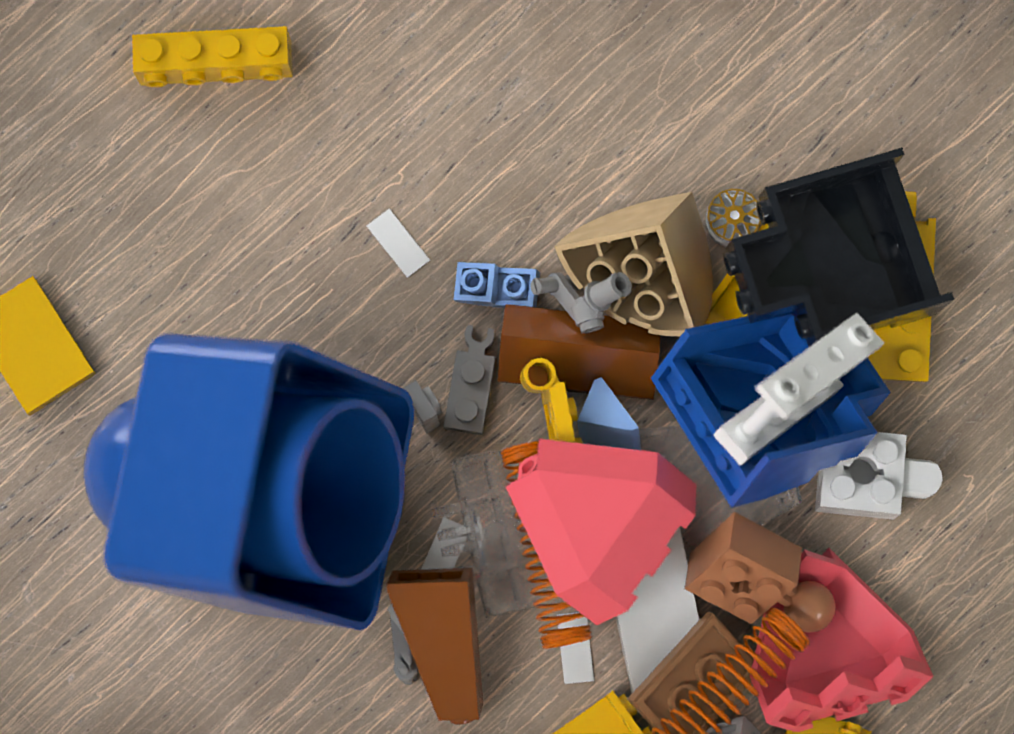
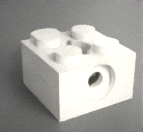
(876, 480)

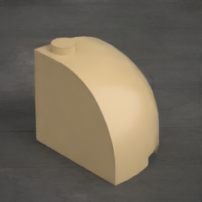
(660, 252)

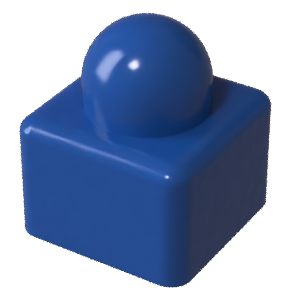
(253, 479)

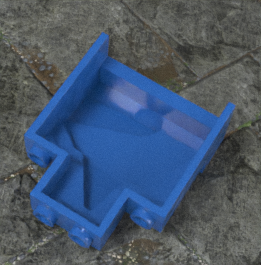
(714, 377)

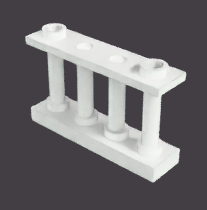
(798, 389)

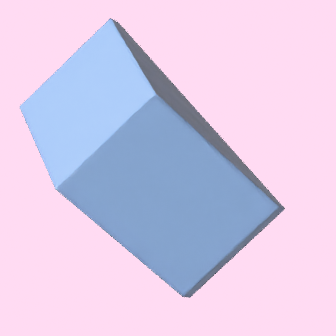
(606, 420)

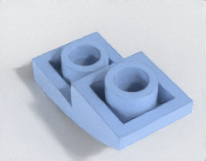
(494, 286)

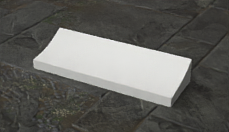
(658, 616)

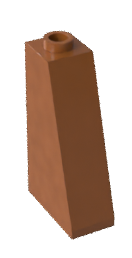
(442, 633)

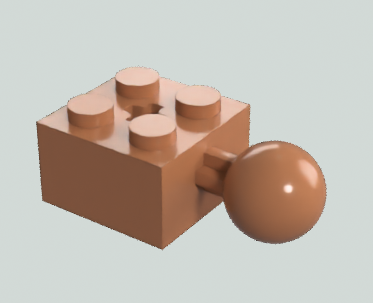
(751, 570)

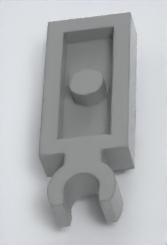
(470, 385)

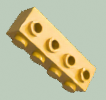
(212, 56)

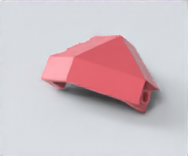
(600, 519)
(850, 664)

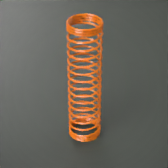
(785, 628)
(554, 637)

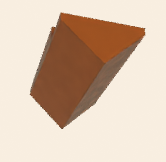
(618, 352)

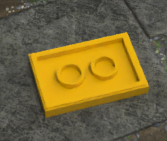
(37, 348)

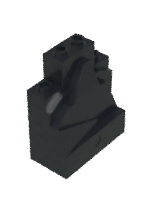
(836, 250)

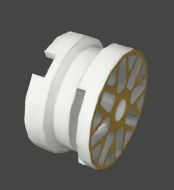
(731, 216)

